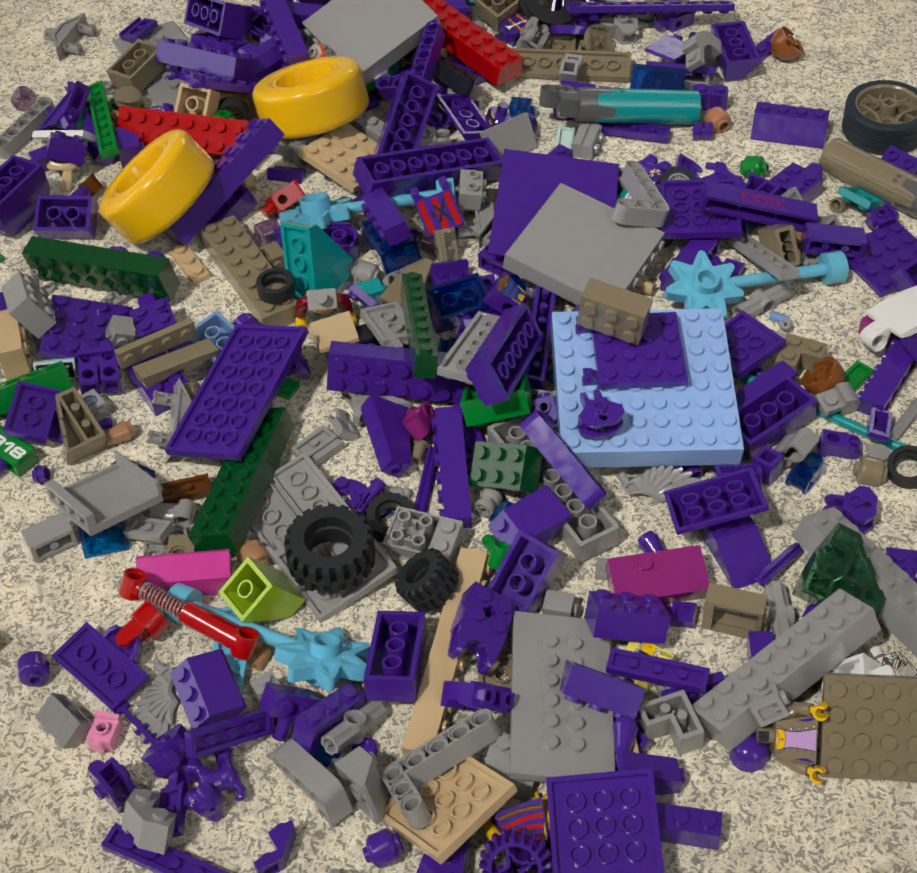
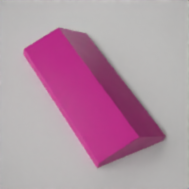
(200, 570)

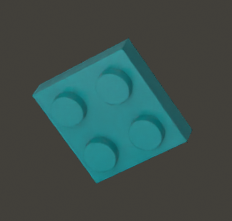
(864, 199)

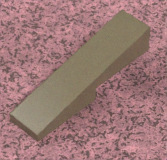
(183, 359)

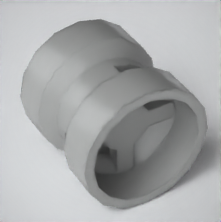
(488, 502)

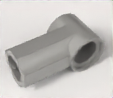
(178, 513)

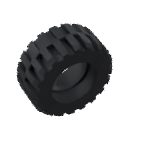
(336, 571)

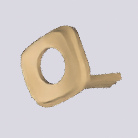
(68, 169)

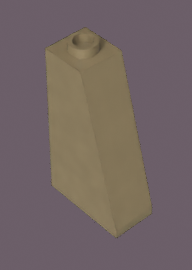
(393, 291)

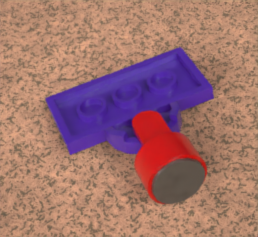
(109, 660)

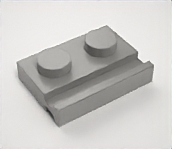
(318, 445)

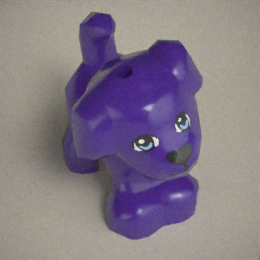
(207, 796)

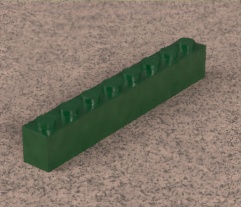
(418, 326)

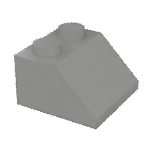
(498, 761)
(364, 783)

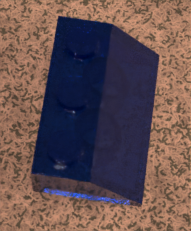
(657, 77)

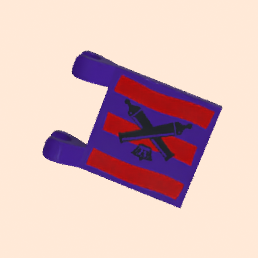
(437, 210)

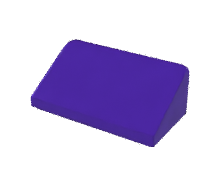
(286, 174)

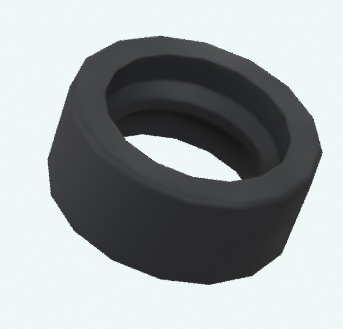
(235, 102)
(275, 296)
(899, 480)

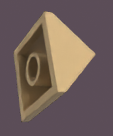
(333, 328)

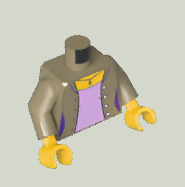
(795, 738)

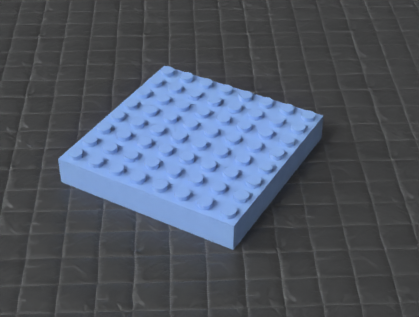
(659, 423)

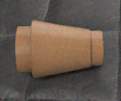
(119, 433)

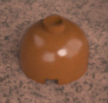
(785, 46)
(824, 376)

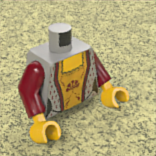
(322, 302)

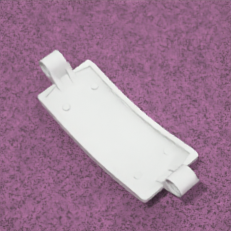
(892, 315)

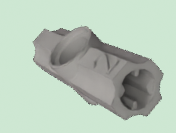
(763, 301)
(781, 612)
(353, 727)

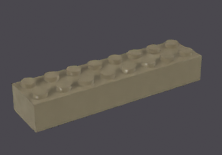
(241, 265)

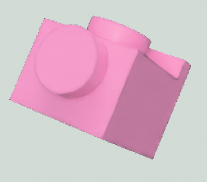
(104, 731)

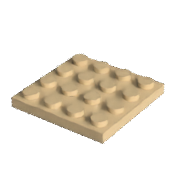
(337, 153)
(458, 805)

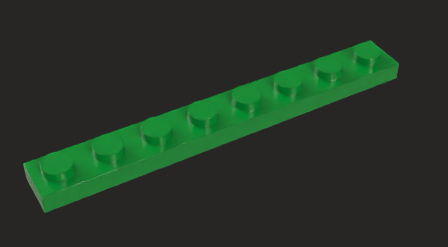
(103, 121)

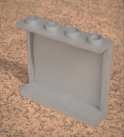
(107, 495)

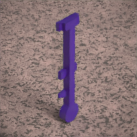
(140, 728)

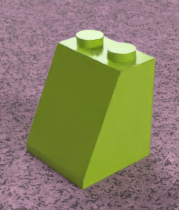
(260, 593)

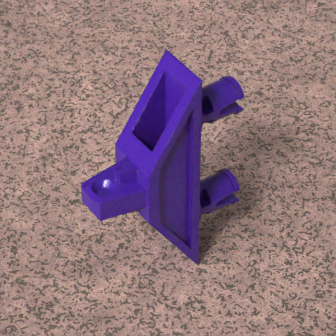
(68, 109)

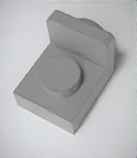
(771, 707)

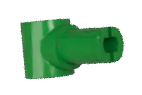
(495, 549)

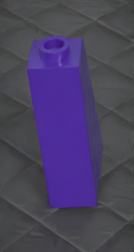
(388, 434)

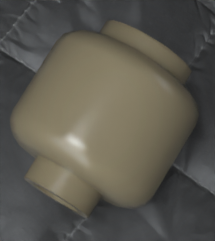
(870, 471)

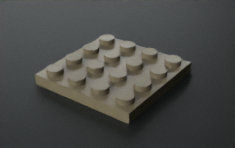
(869, 727)

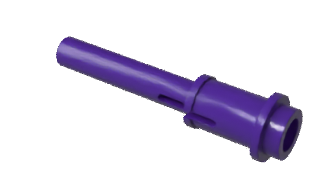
(375, 488)

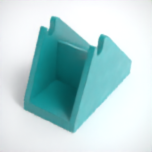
(313, 258)

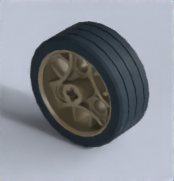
(881, 116)

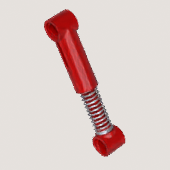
(240, 640)

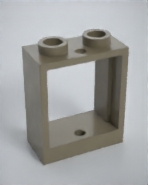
(735, 600)

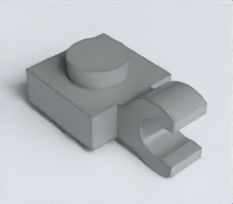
(343, 428)

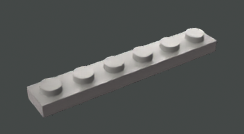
(764, 257)

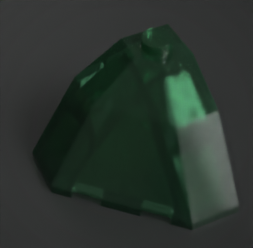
(841, 564)

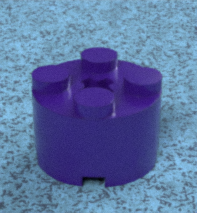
(345, 237)

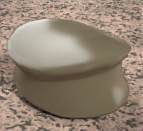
(127, 96)

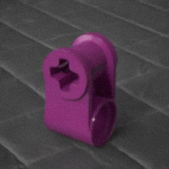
(419, 420)

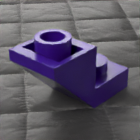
(282, 839)

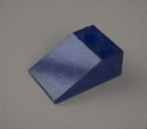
(455, 299)

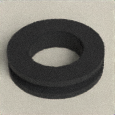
(533, 8)

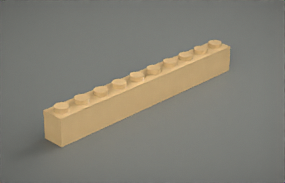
(428, 716)

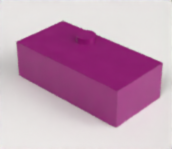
(668, 574)

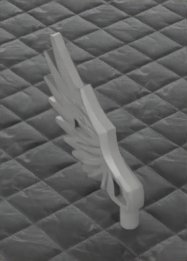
(656, 481)
(157, 703)

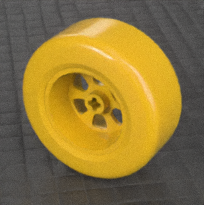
(312, 96)
(157, 187)

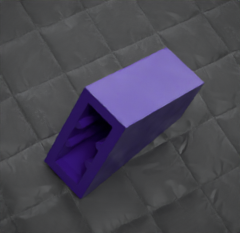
(666, 771)

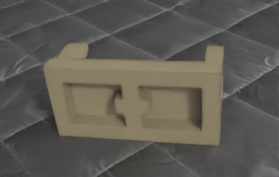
(446, 244)

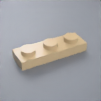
(189, 264)

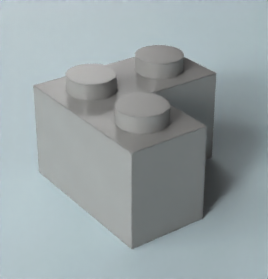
(672, 716)

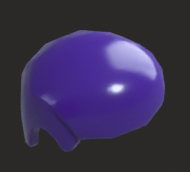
(750, 755)

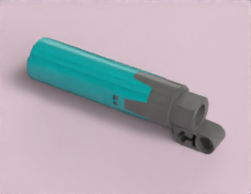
(623, 104)

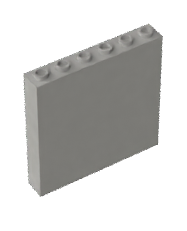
(370, 30)
(579, 240)

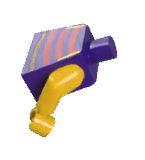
(530, 814)

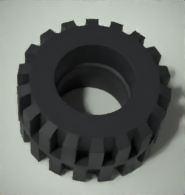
(427, 580)

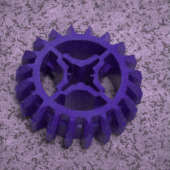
(511, 841)

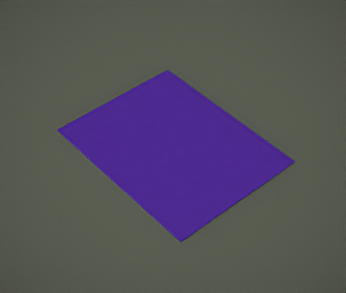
(529, 181)

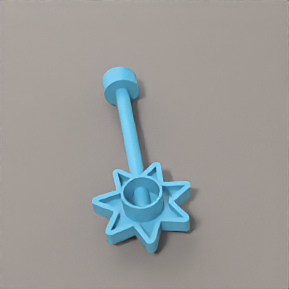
(320, 210)
(712, 287)
(310, 656)

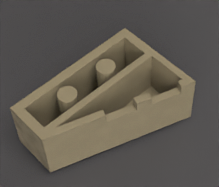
(78, 426)

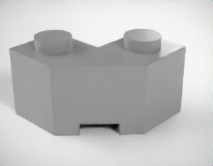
(148, 824)

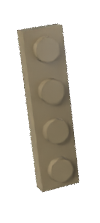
(155, 343)

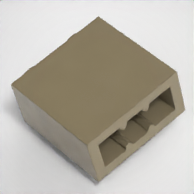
(782, 241)

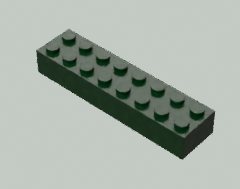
(101, 267)
(241, 487)

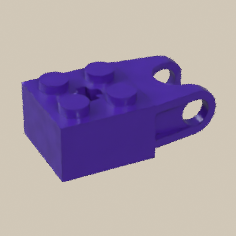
(481, 625)

